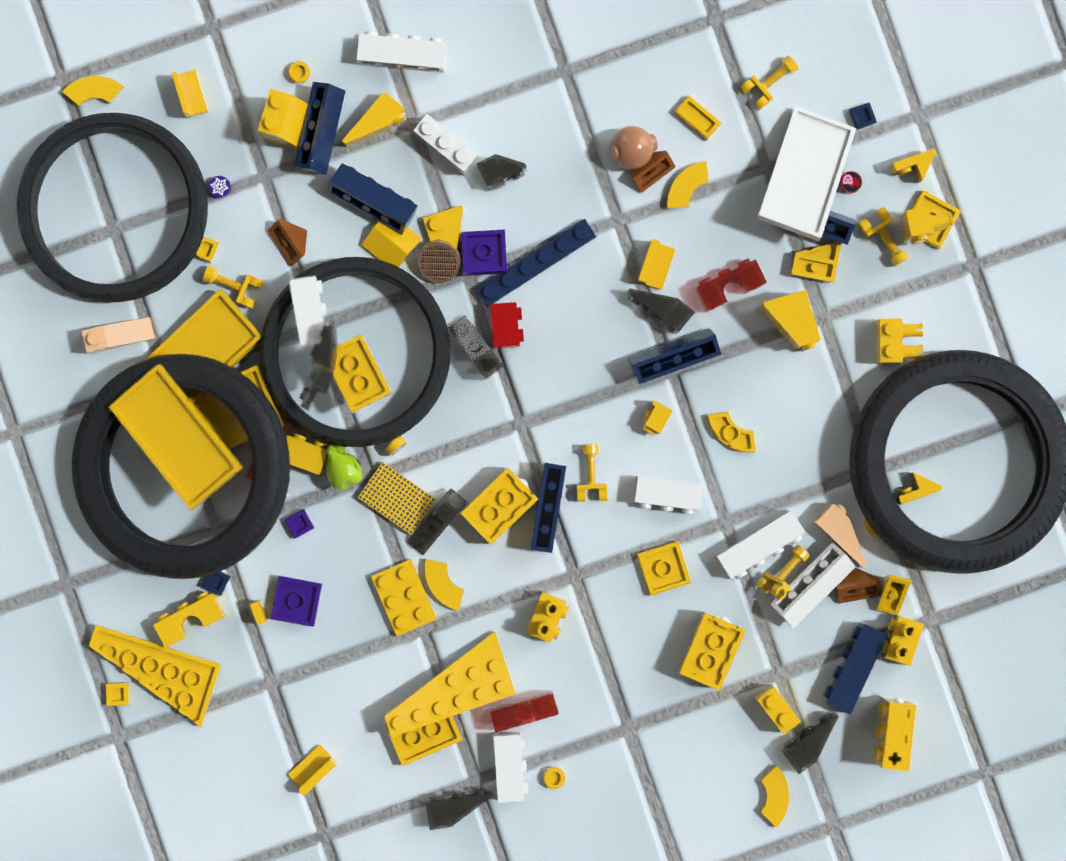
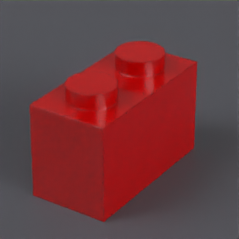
(505, 325)

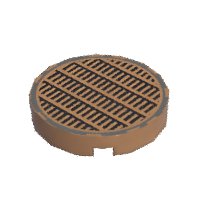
(438, 261)

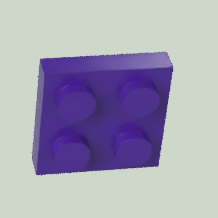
(484, 252)
(296, 601)

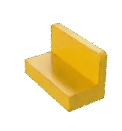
(190, 93)
(656, 265)
(312, 769)

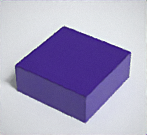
(299, 523)

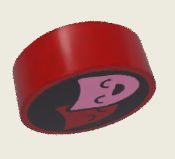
(850, 182)

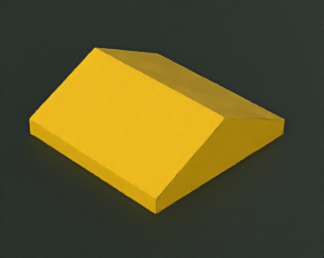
(390, 245)

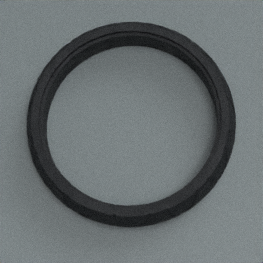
(44, 158)
(415, 413)

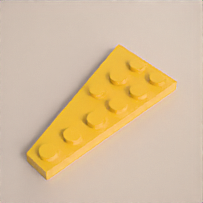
(169, 673)
(464, 685)

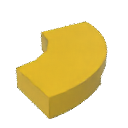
(93, 88)
(685, 184)
(730, 434)
(441, 585)
(777, 796)

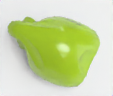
(342, 468)

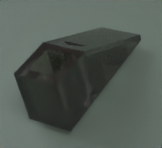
(667, 309)
(476, 347)
(437, 521)
(808, 747)
(448, 811)

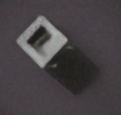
(498, 169)

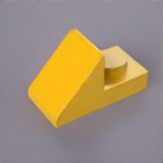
(919, 163)
(923, 488)
(893, 594)

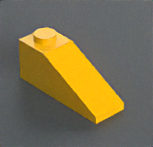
(379, 118)

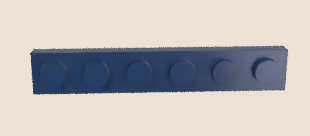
(536, 263)

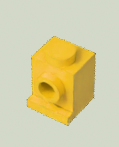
(656, 418)

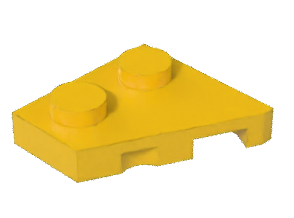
(445, 225)
(817, 263)

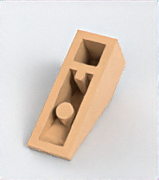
(117, 335)
(839, 529)

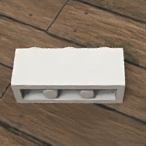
(445, 144)
(308, 309)
(668, 494)
(510, 767)

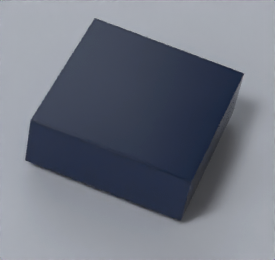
(862, 116)
(216, 582)

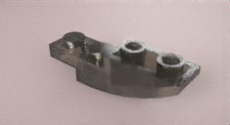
(325, 359)

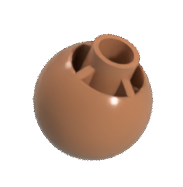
(632, 147)

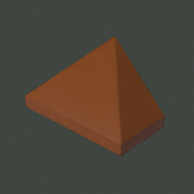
(654, 170)
(289, 239)
(858, 586)

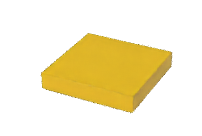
(936, 207)
(663, 568)

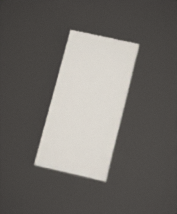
(806, 173)

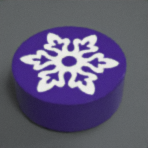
(219, 187)

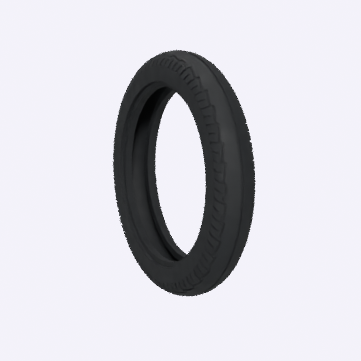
(870, 478)
(266, 494)

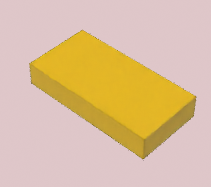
(697, 117)

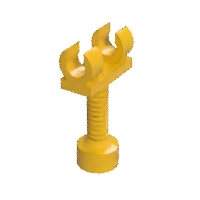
(788, 66)
(897, 255)
(212, 276)
(590, 452)
(776, 583)

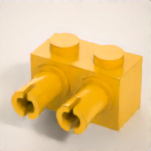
(919, 224)
(889, 341)
(547, 616)
(902, 640)

